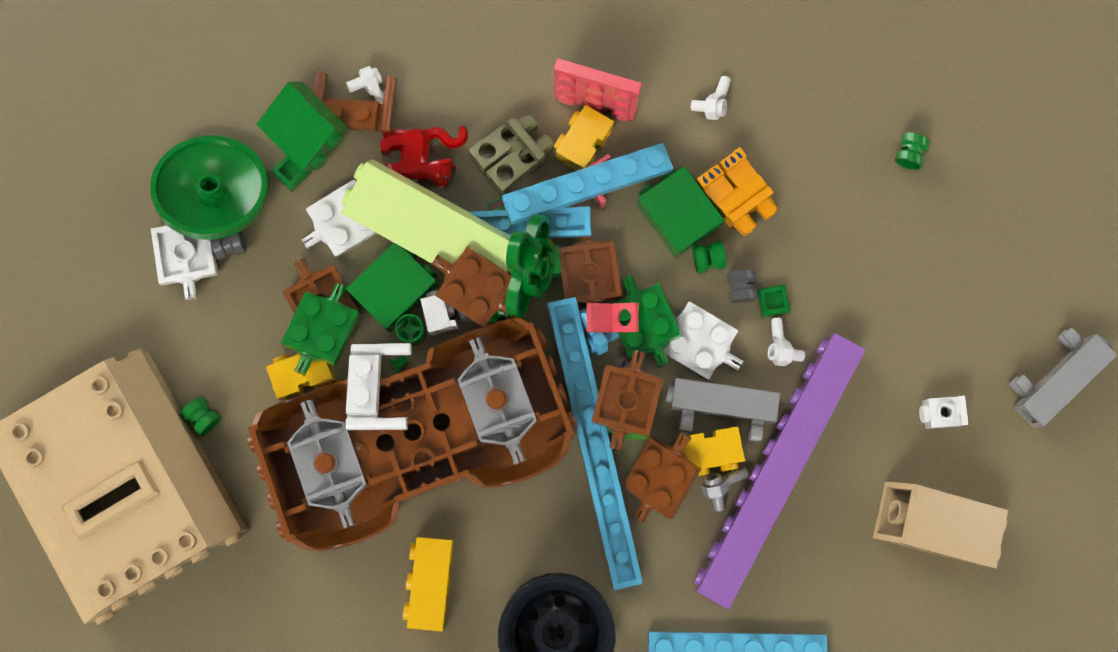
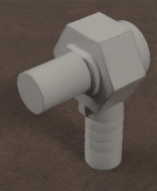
(716, 486)

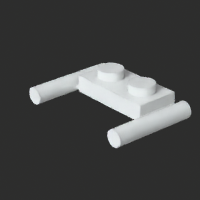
(364, 387)

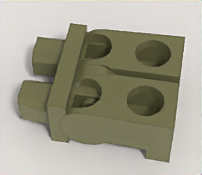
(510, 153)

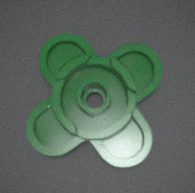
(529, 265)

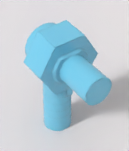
(597, 341)

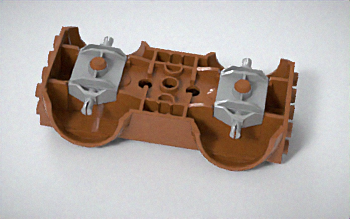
(341, 489)

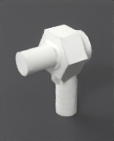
(369, 80)
(715, 103)
(781, 350)

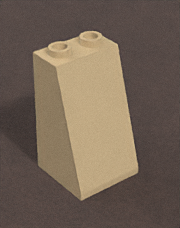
(941, 523)

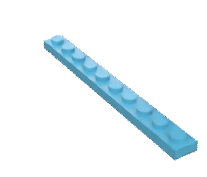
(594, 444)

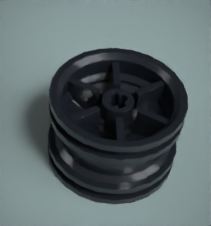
(540, 595)

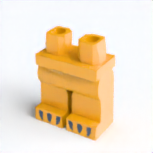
(738, 192)

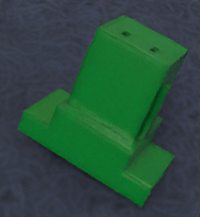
(398, 363)

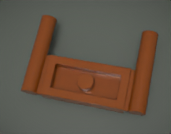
(360, 114)

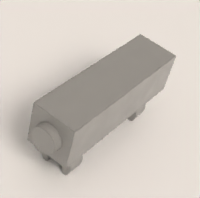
(1065, 380)
(723, 401)

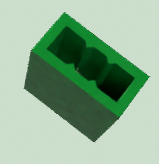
(302, 126)
(679, 211)
(393, 285)

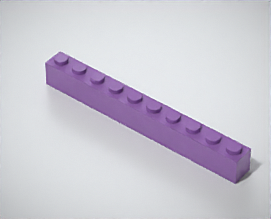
(779, 470)

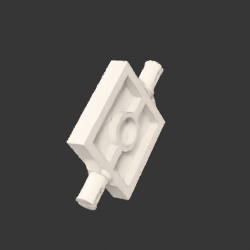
(333, 227)
(182, 259)
(703, 343)

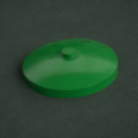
(209, 187)

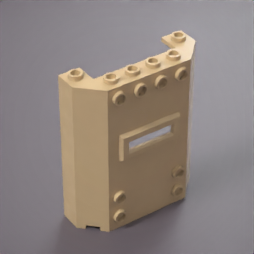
(89, 441)

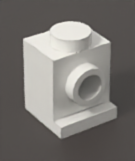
(438, 314)
(955, 411)

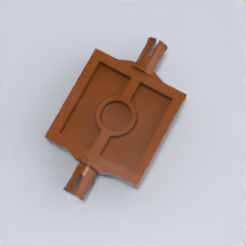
(590, 271)
(317, 283)
(473, 285)
(627, 400)
(662, 477)

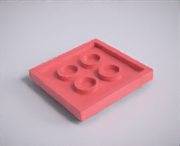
(596, 89)

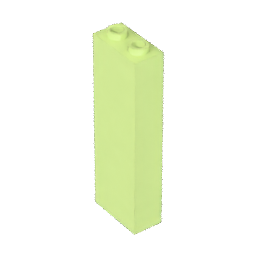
(419, 217)

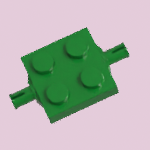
(655, 321)
(320, 329)

